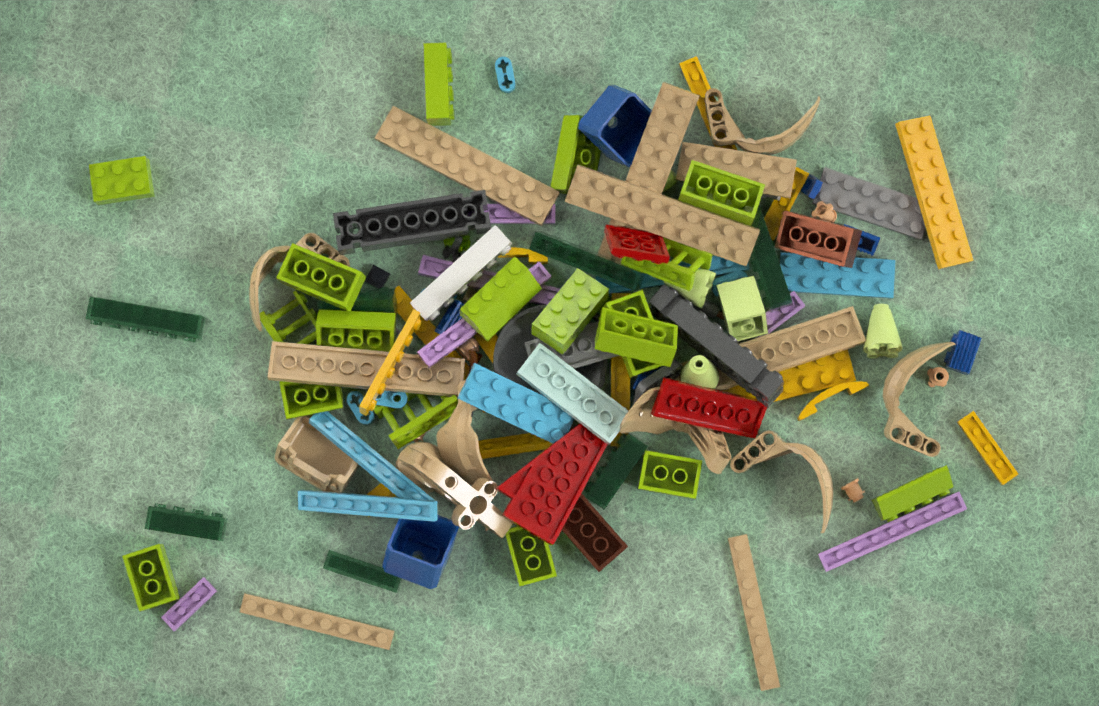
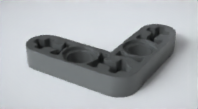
(655, 379)

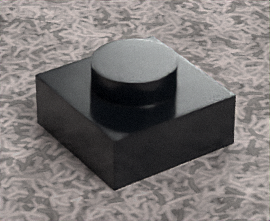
(377, 277)

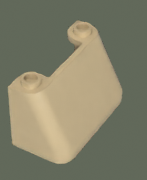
(314, 457)

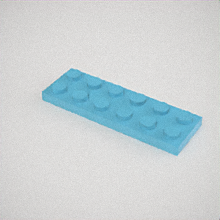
(865, 279)
(515, 404)

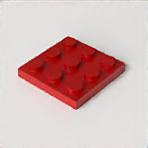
(636, 244)

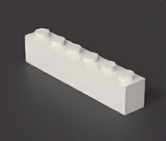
(461, 273)

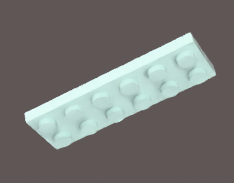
(573, 393)

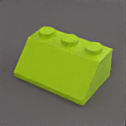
(309, 399)

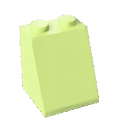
(742, 308)

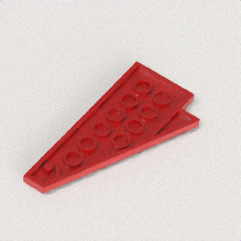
(552, 483)

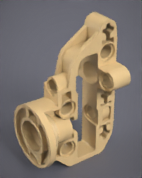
(426, 468)

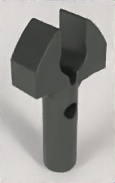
(453, 250)

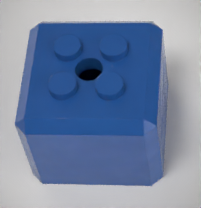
(622, 138)
(424, 538)

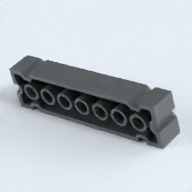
(411, 222)
(717, 346)

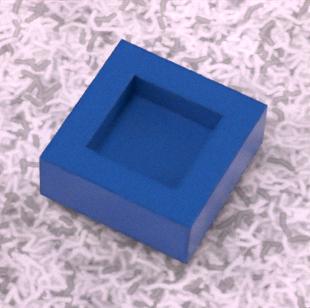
(811, 186)

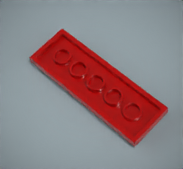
(708, 408)

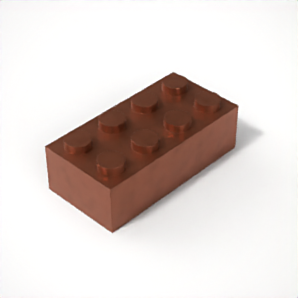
(818, 239)
(592, 534)

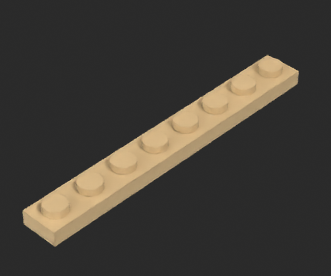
(753, 612)
(317, 621)

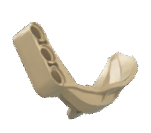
(733, 136)
(277, 255)
(893, 388)
(708, 441)
(460, 444)
(780, 448)

